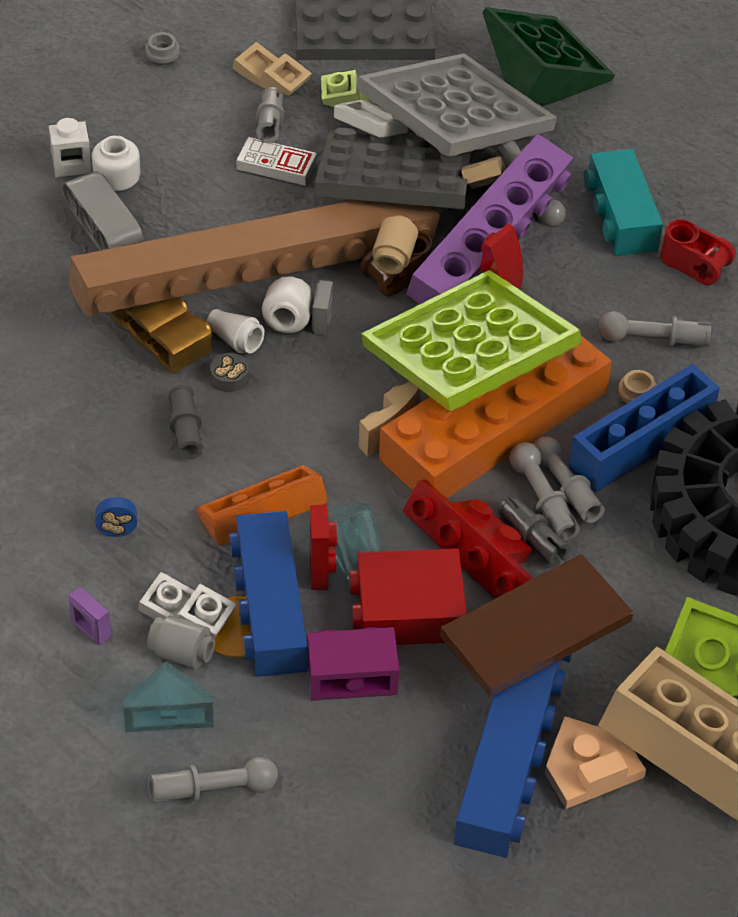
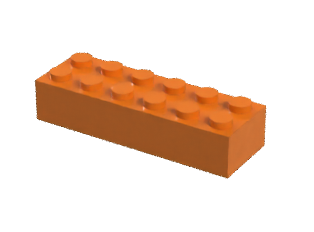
(471, 440)

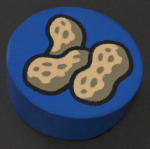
(116, 517)

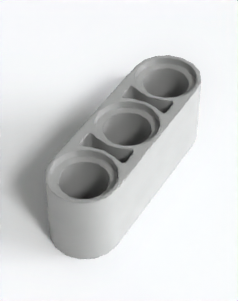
(101, 212)

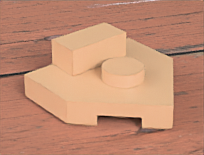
(589, 763)

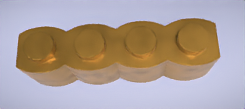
(167, 331)

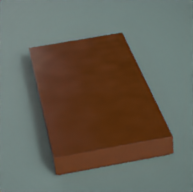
(536, 625)

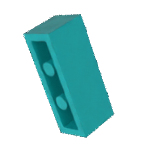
(623, 202)

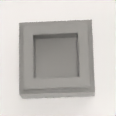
(322, 307)

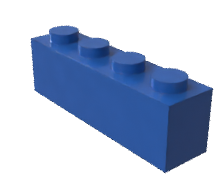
(639, 427)
(270, 593)

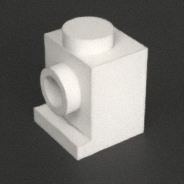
(70, 139)

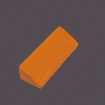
(287, 492)

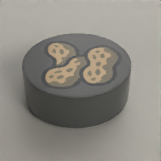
(229, 372)

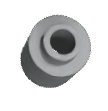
(181, 641)

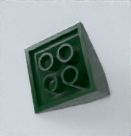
(542, 56)

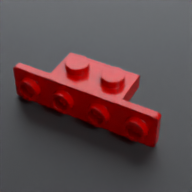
(485, 544)

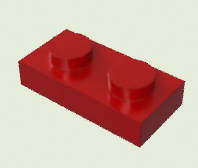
(322, 536)

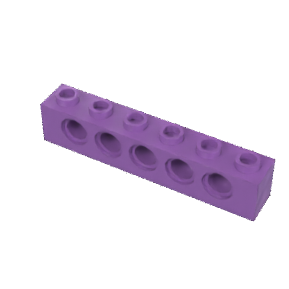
(511, 199)

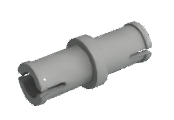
(270, 115)

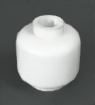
(117, 161)
(288, 305)

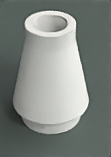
(238, 331)

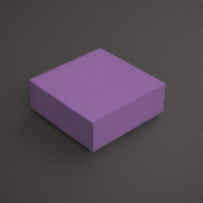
(89, 616)

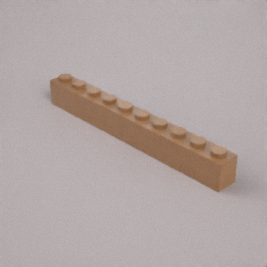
(234, 254)

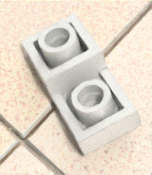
(200, 606)

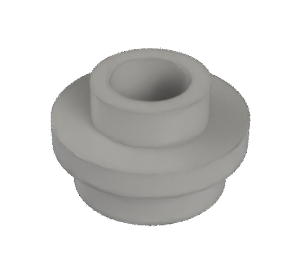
(162, 48)

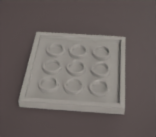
(456, 104)

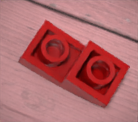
(503, 255)

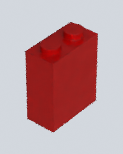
(409, 592)

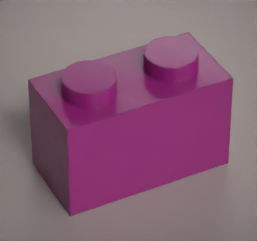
(352, 663)

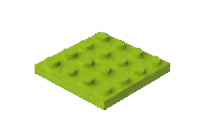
(471, 339)

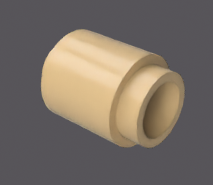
(394, 244)

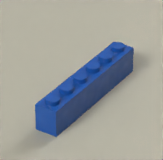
(504, 763)

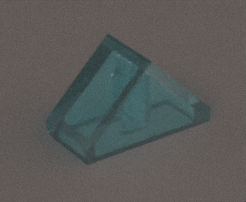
(354, 532)
(168, 703)

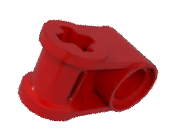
(693, 251)

